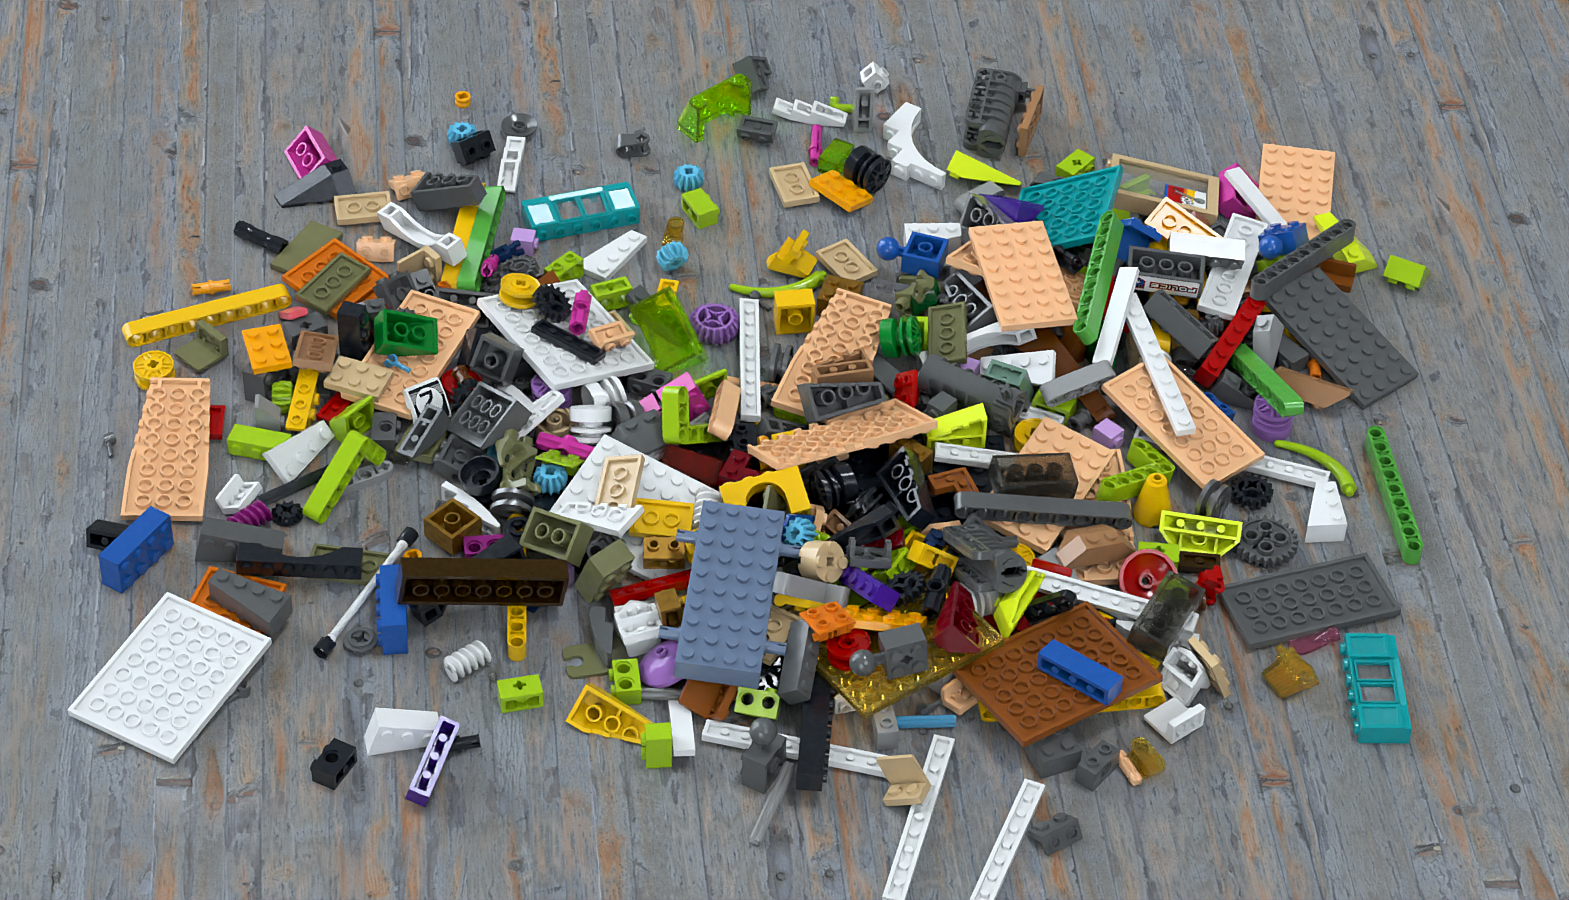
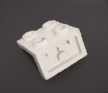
(1175, 720)

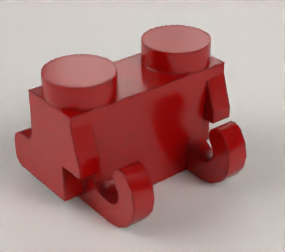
(1213, 583)

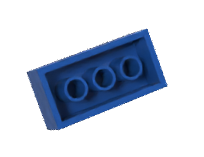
(136, 549)
(393, 615)

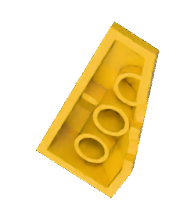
(606, 715)

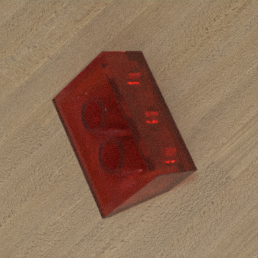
(693, 464)

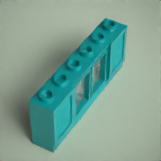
(581, 211)
(1375, 688)

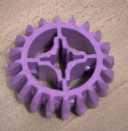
(715, 323)

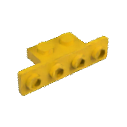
(304, 401)

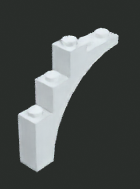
(905, 158)

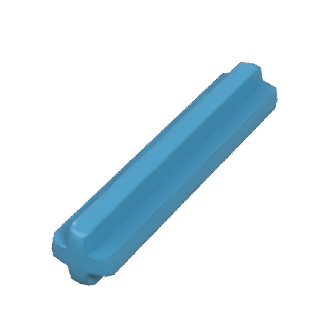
(926, 721)

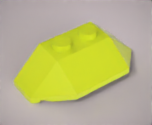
(1200, 533)
(1014, 604)

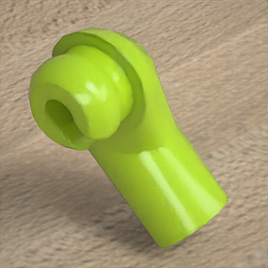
(834, 102)

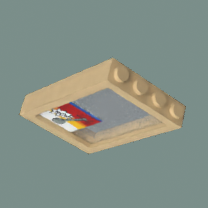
(1148, 183)

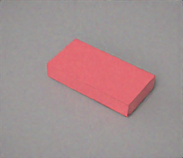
(293, 313)

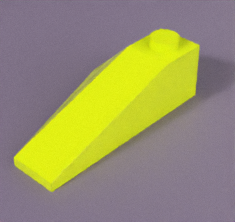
(972, 169)
(1352, 253)

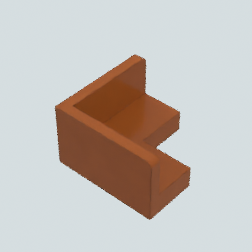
(1339, 272)
(953, 480)

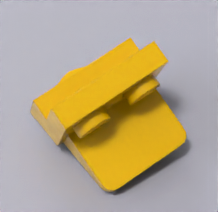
(792, 257)

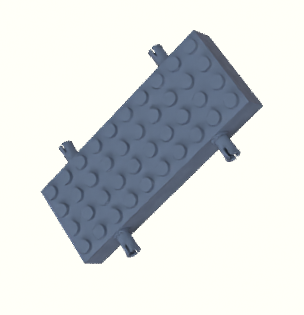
(729, 594)

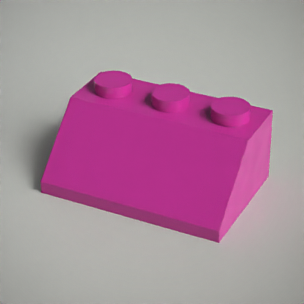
(308, 151)
(1230, 200)

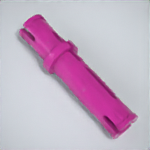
(815, 148)

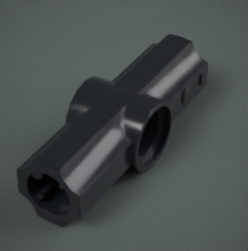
(936, 591)

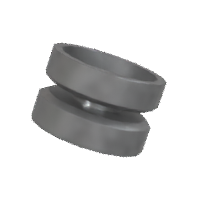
(623, 412)

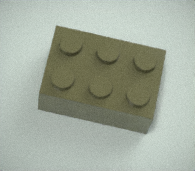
(556, 536)
(604, 571)

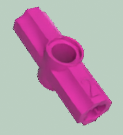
(580, 312)
(565, 445)

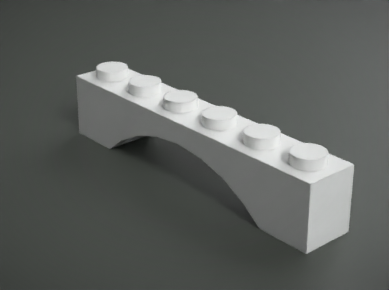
(401, 224)
(991, 336)

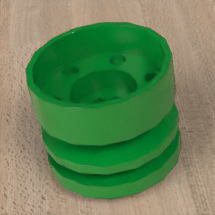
(900, 337)

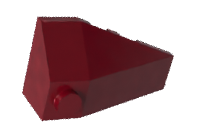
(956, 624)

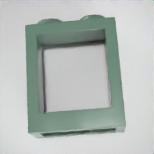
(1010, 374)

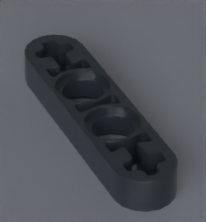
(1046, 610)

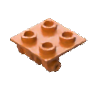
(828, 621)

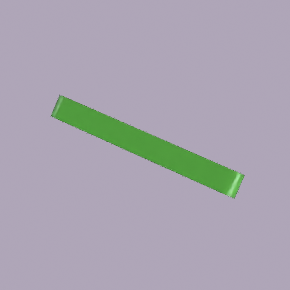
(481, 238)
(1098, 277)
(1266, 382)
(1393, 495)

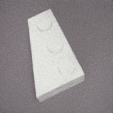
(1327, 515)

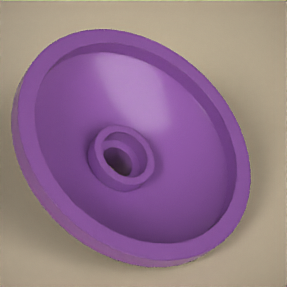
(658, 665)

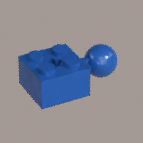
(1282, 239)
(921, 253)

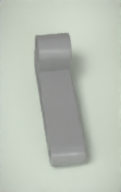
(1077, 383)
(810, 589)

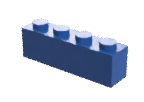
(1080, 672)

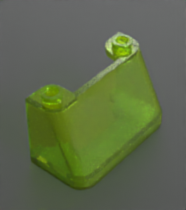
(725, 97)
(668, 331)

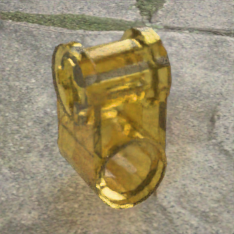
(674, 231)
(1145, 758)

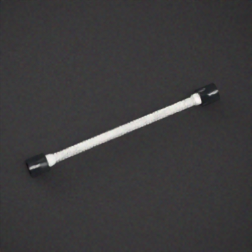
(327, 644)

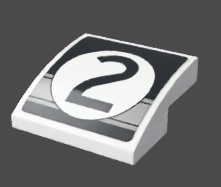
(426, 392)

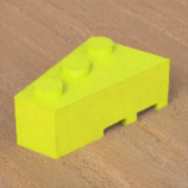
(961, 428)

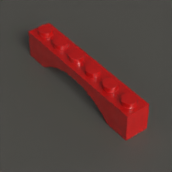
(1228, 341)

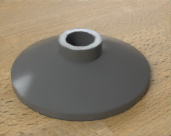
(519, 125)

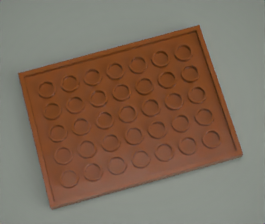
(1037, 704)

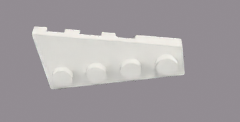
(612, 257)
(1038, 364)
(540, 410)
(298, 451)
(602, 517)

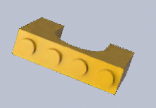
(785, 481)

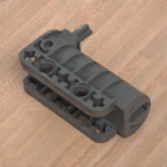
(995, 110)
(1000, 402)
(987, 559)

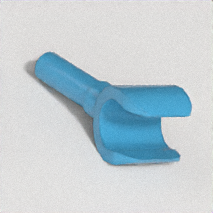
(387, 363)

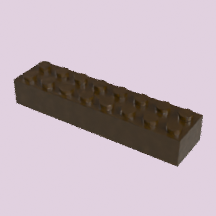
(481, 581)

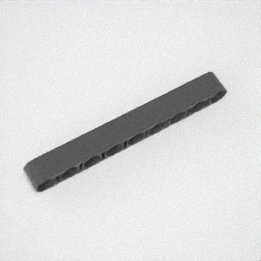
(1302, 259)
(1042, 510)

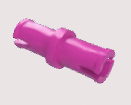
(489, 265)

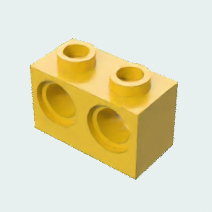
(930, 556)

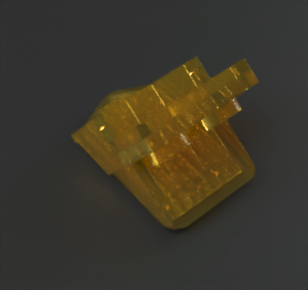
(1289, 673)

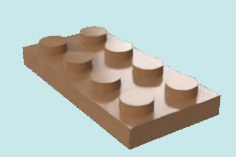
(1030, 120)
(316, 351)

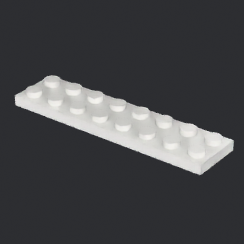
(1226, 286)

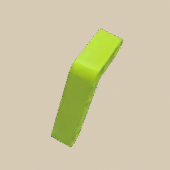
(676, 419)
(340, 472)
(1129, 483)

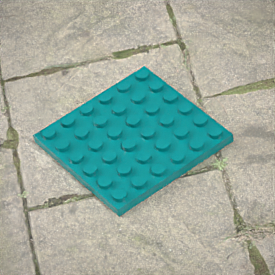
(1075, 205)

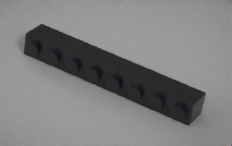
(813, 736)

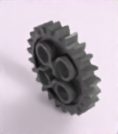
(524, 265)
(1266, 541)

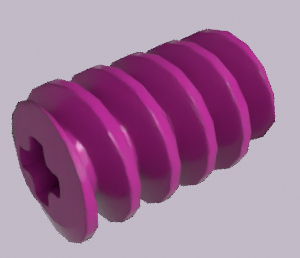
(252, 514)

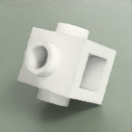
(875, 77)

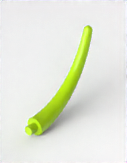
(810, 282)
(1343, 477)

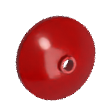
(1144, 564)

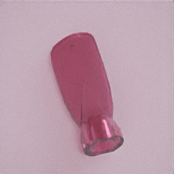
(1314, 641)

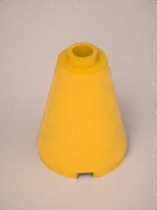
(1152, 500)

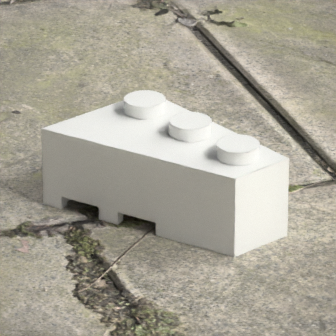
(944, 230)
(399, 730)

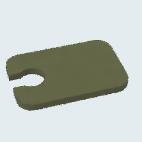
(592, 664)

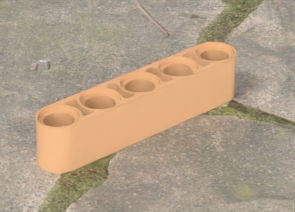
(724, 410)

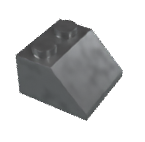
(885, 292)

